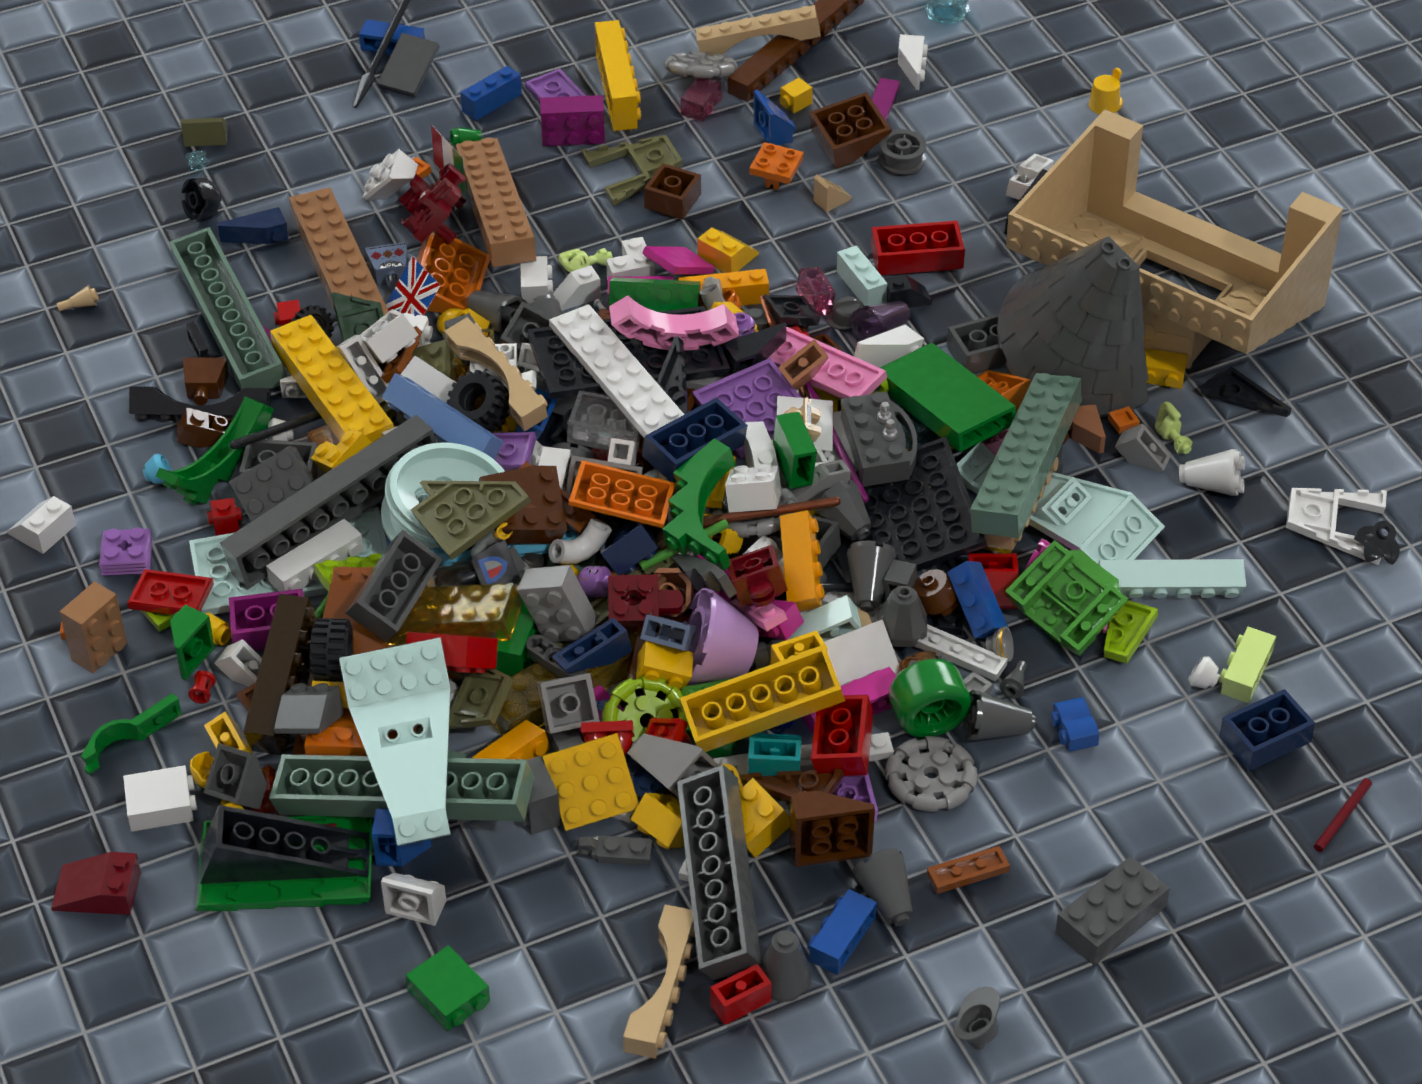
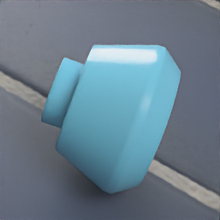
(152, 466)

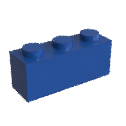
(374, 32)
(491, 93)
(977, 599)
(842, 931)

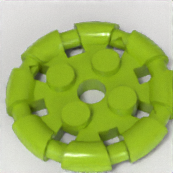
(643, 704)

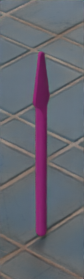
(840, 451)

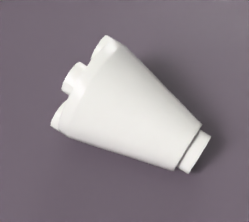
(1215, 472)

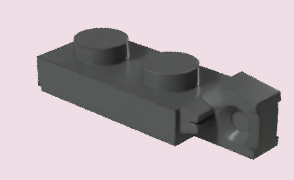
(617, 849)

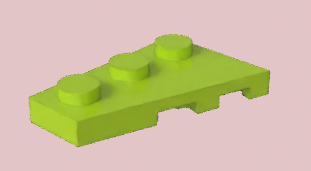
(1128, 630)

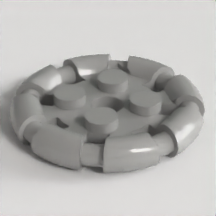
(700, 65)
(758, 526)
(935, 762)

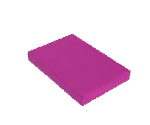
(678, 260)

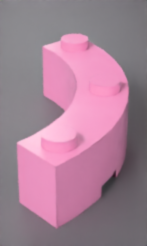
(659, 329)

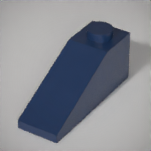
(256, 228)
(596, 648)

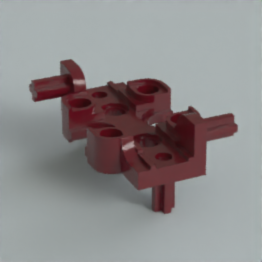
(433, 204)

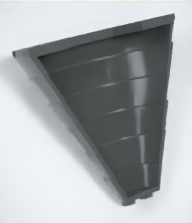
(1082, 323)

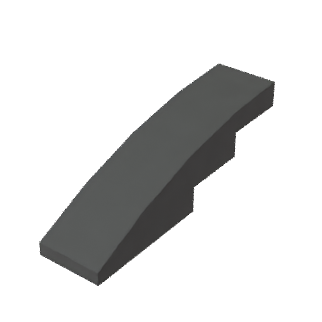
(704, 573)

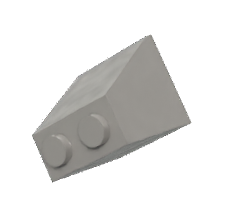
(670, 759)

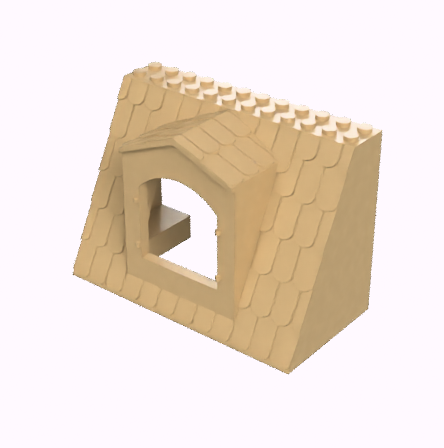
(1095, 196)

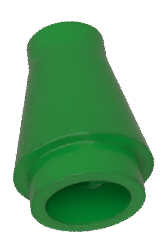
(461, 134)

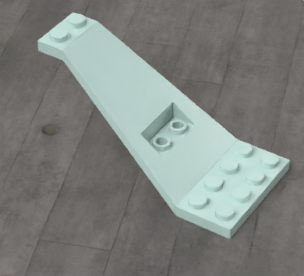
(1099, 521)
(397, 692)

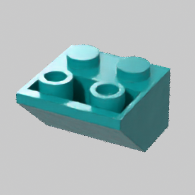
(774, 753)

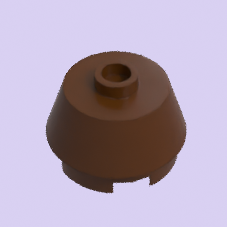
(936, 593)

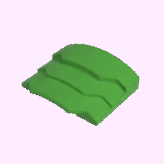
(1067, 596)

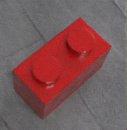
(740, 994)

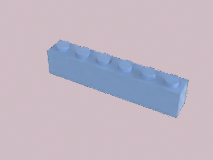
(445, 420)

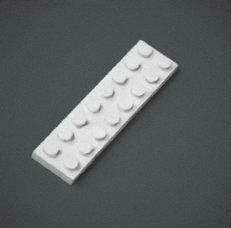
(615, 369)

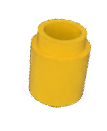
(220, 629)

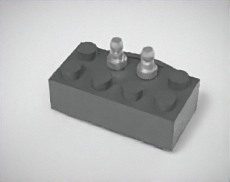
(878, 438)

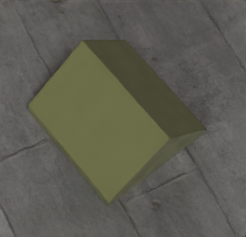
(204, 131)

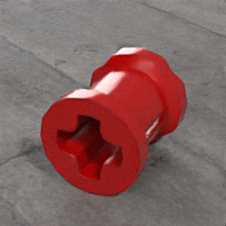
(202, 687)

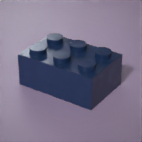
(629, 546)
(1266, 729)

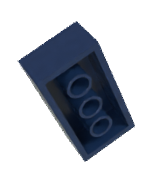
(685, 436)

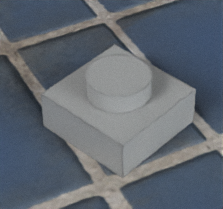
(977, 682)

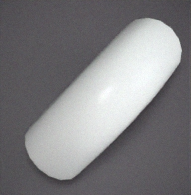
(583, 546)

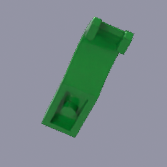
(136, 728)

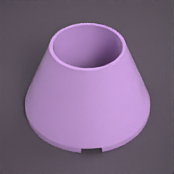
(723, 639)

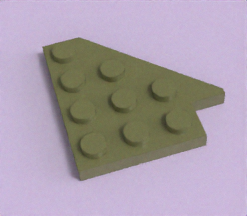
(466, 511)

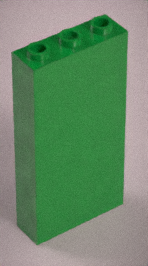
(948, 397)

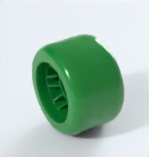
(929, 698)

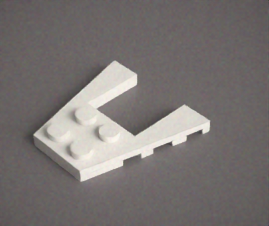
(1315, 515)

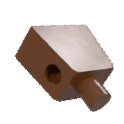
(205, 378)

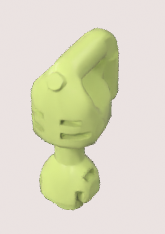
(580, 259)
(1169, 427)

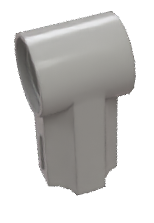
(711, 292)

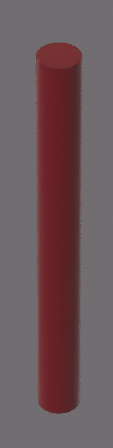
(1342, 815)

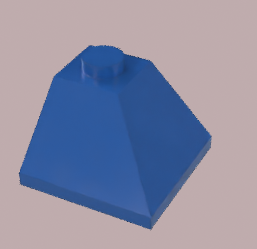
(772, 121)

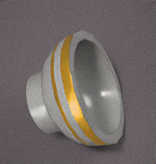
(1001, 643)

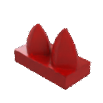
(669, 729)
(595, 730)

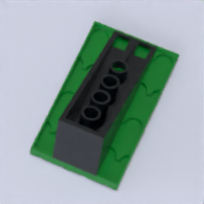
(282, 861)

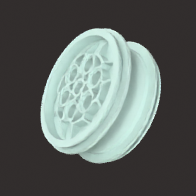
(428, 463)

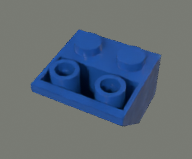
(385, 843)

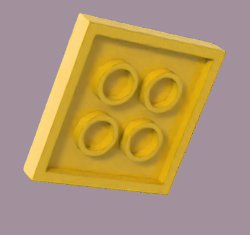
(591, 781)

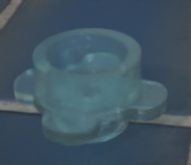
(197, 159)

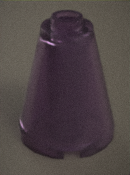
(878, 318)

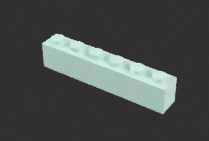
(1178, 577)

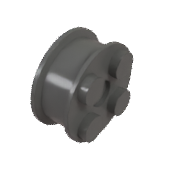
(902, 152)

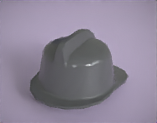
(842, 312)
(978, 1017)

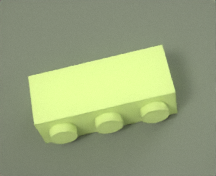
(1247, 664)

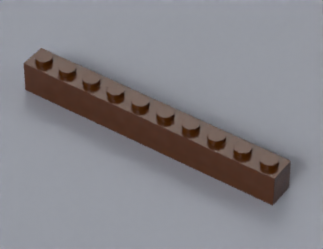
(785, 50)

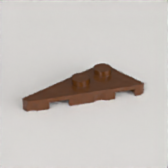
(795, 781)

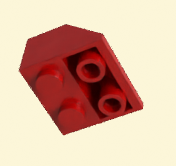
(1001, 573)

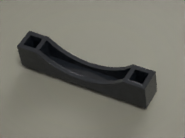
(152, 400)

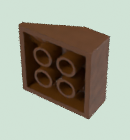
(848, 128)
(544, 516)
(829, 828)

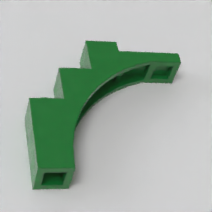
(218, 463)
(694, 485)

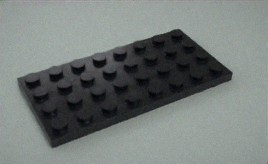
(566, 375)

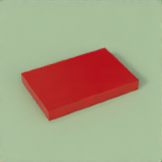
(169, 592)

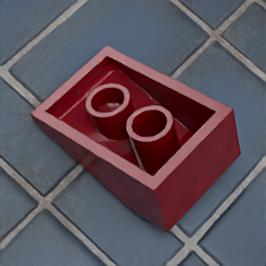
(98, 884)

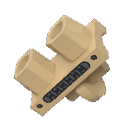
(810, 418)

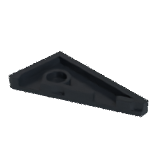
(673, 375)
(1239, 389)

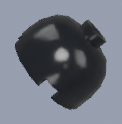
(201, 198)

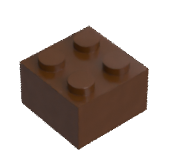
(672, 191)

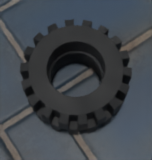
(470, 388)
(329, 642)

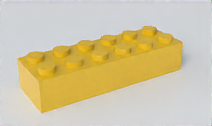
(617, 75)
(762, 699)

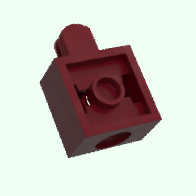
(757, 577)
(648, 600)

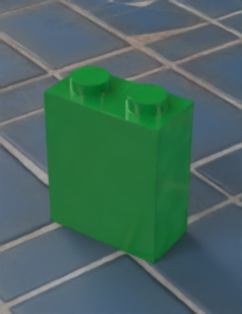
(794, 450)
(448, 988)

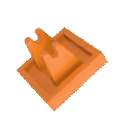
(776, 164)

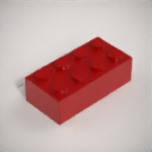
(917, 247)

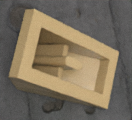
(828, 194)

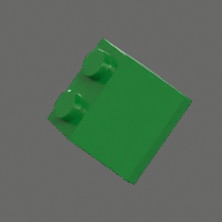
(191, 639)

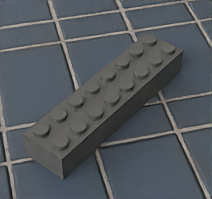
(718, 873)

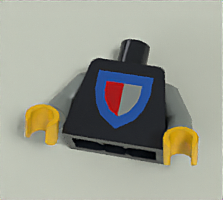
(491, 561)

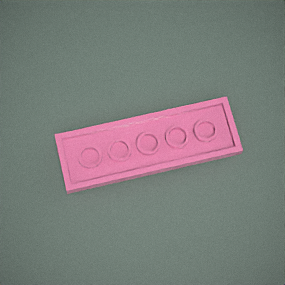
(840, 375)

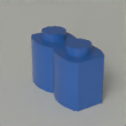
(1075, 724)

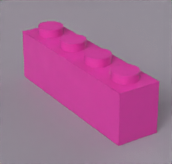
(874, 685)

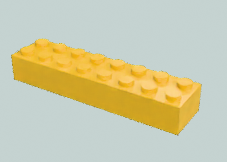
(328, 379)

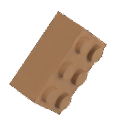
(93, 627)

